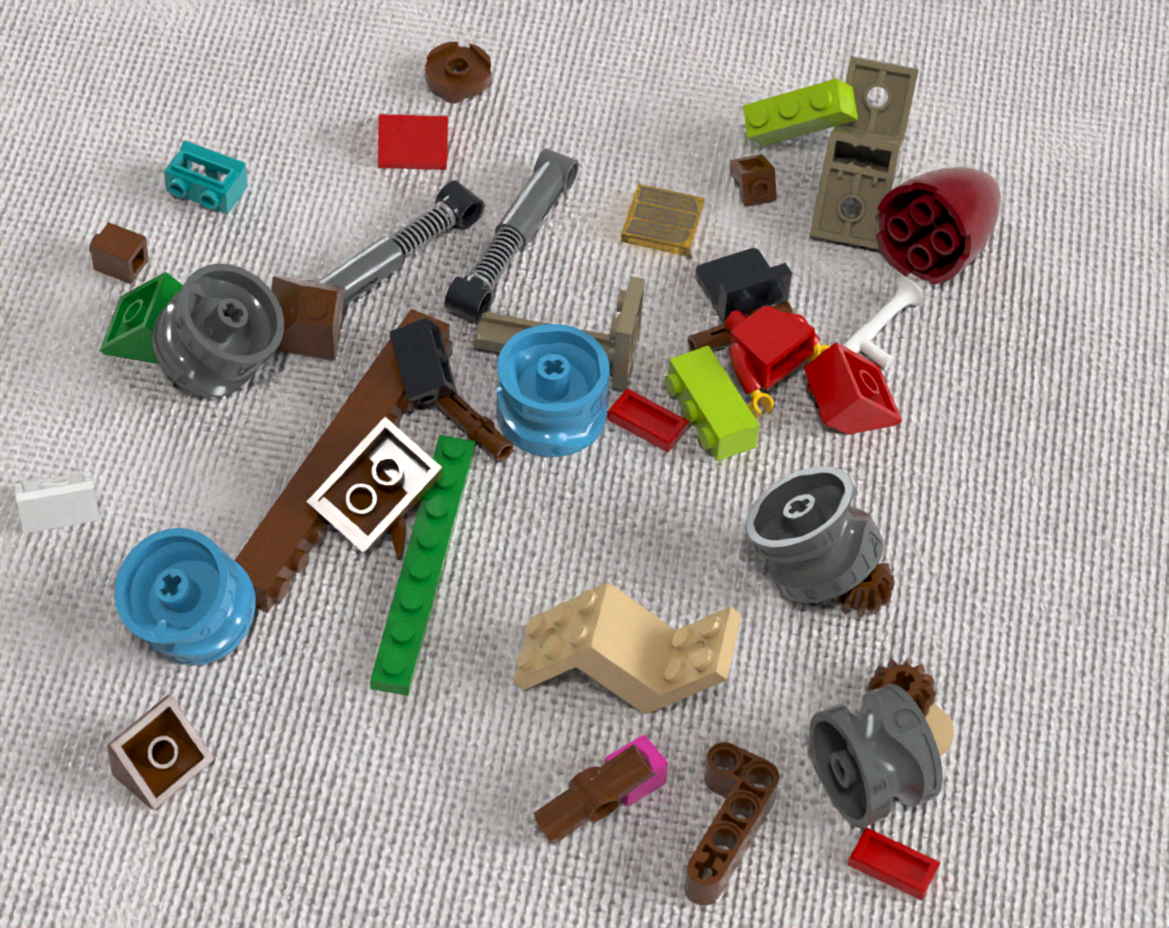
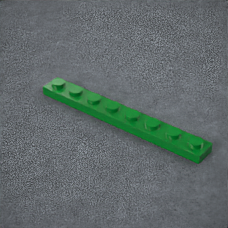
(422, 569)

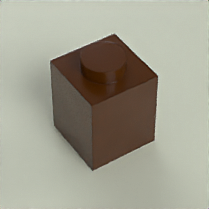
(119, 252)

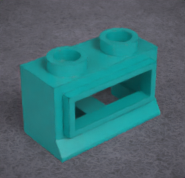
(206, 189)

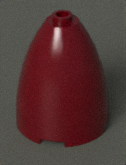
(938, 222)

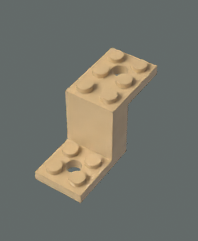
(628, 648)

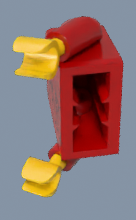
(768, 349)

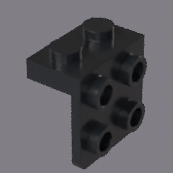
(744, 282)

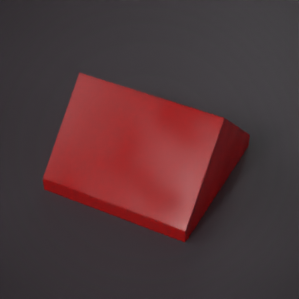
(413, 141)

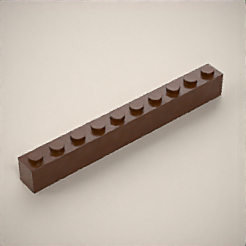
(292, 525)

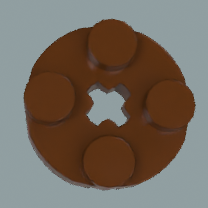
(458, 85)

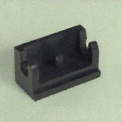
(423, 361)

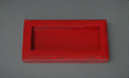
(647, 420)
(894, 863)

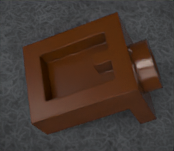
(756, 179)

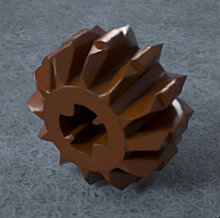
(870, 593)
(909, 678)

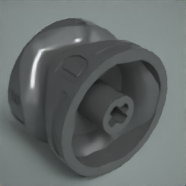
(217, 330)
(813, 535)
(876, 755)

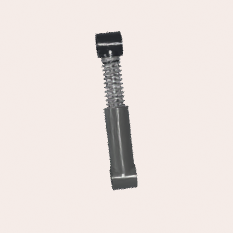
(550, 177)
(452, 207)

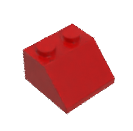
(850, 391)

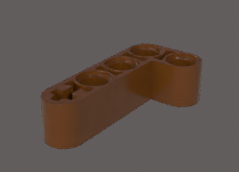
(726, 828)

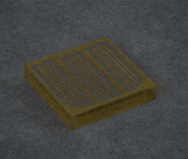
(663, 220)

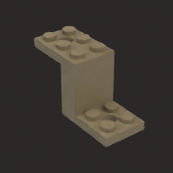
(864, 153)

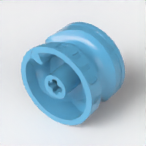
(552, 390)
(184, 596)

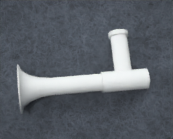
(906, 294)

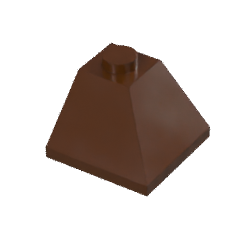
(310, 316)

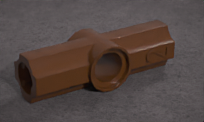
(594, 794)

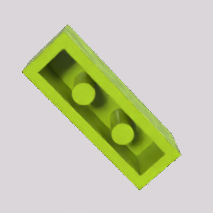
(800, 112)
(712, 403)

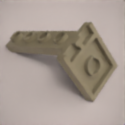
(619, 345)

